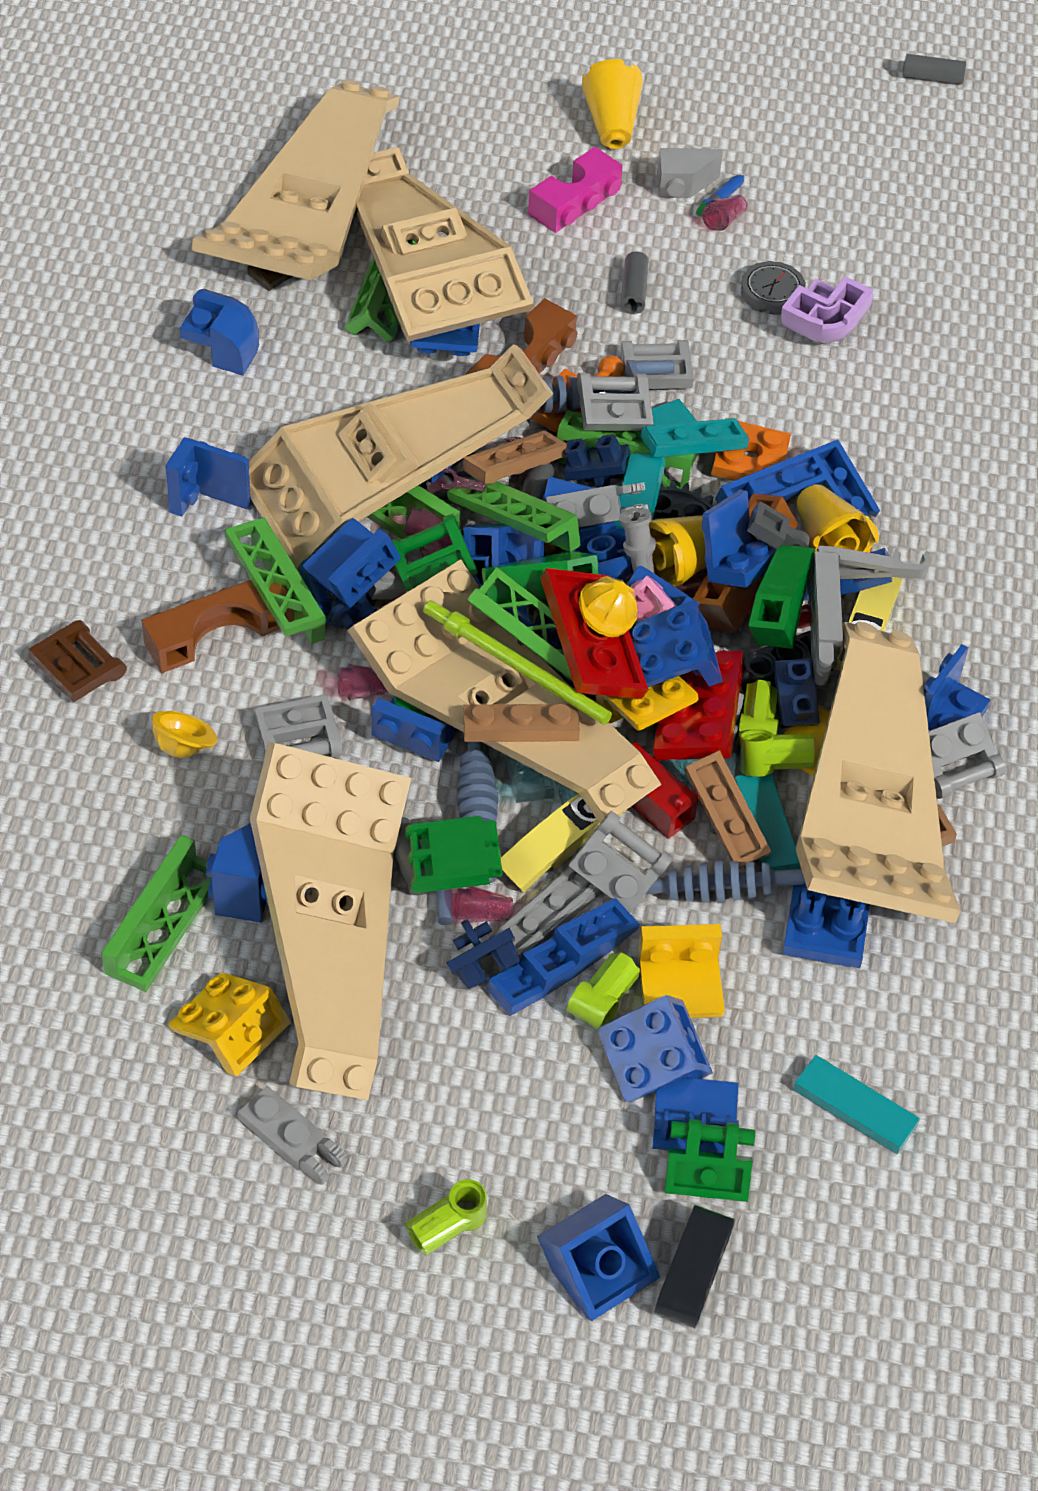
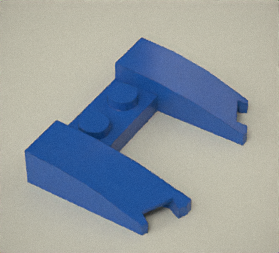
(820, 466)

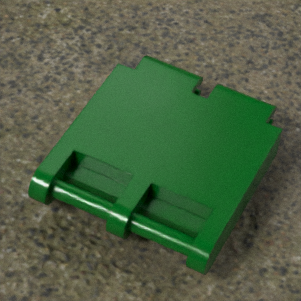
(453, 853)

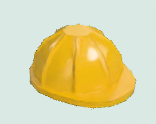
(608, 606)
(182, 733)

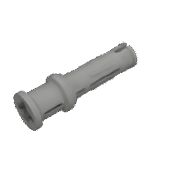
(639, 542)

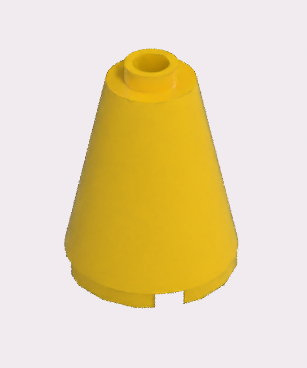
(613, 100)
(834, 521)
(678, 548)

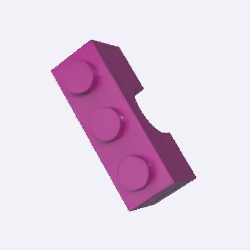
(561, 203)

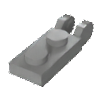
(597, 504)
(290, 1134)

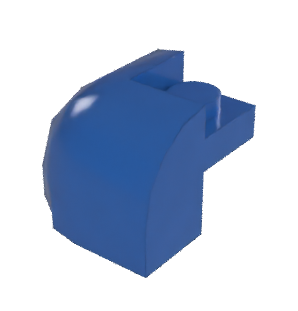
(225, 327)
(499, 545)

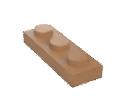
(514, 457)
(520, 723)
(727, 809)

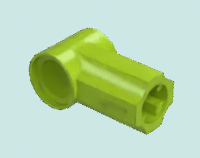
(758, 708)
(764, 752)
(600, 997)
(446, 1219)

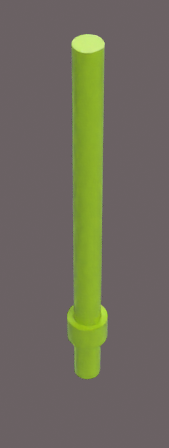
(460, 626)

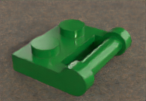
(428, 566)

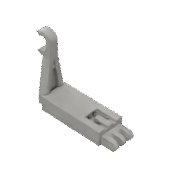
(825, 609)

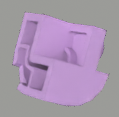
(825, 311)

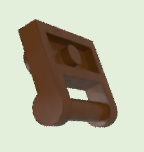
(69, 668)

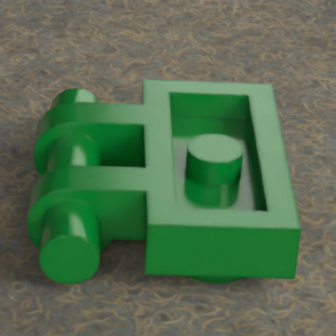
(708, 1173)

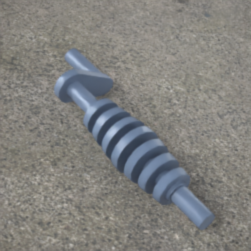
(567, 393)
(475, 797)
(767, 878)

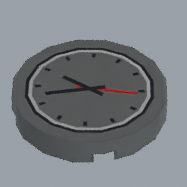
(770, 285)

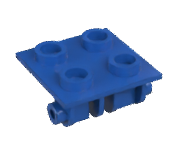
(695, 1099)

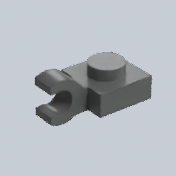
(774, 528)

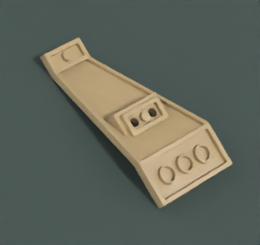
(309, 192)
(440, 279)
(327, 472)
(445, 672)
(873, 793)
(333, 832)

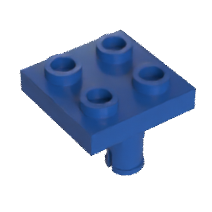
(825, 928)

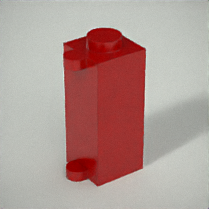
(670, 804)

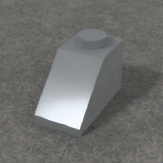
(687, 170)

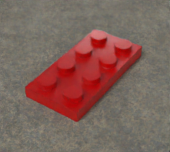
(595, 661)
(709, 721)

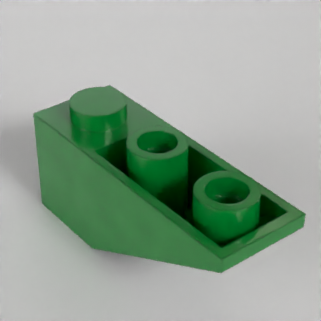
(528, 573)
(781, 597)

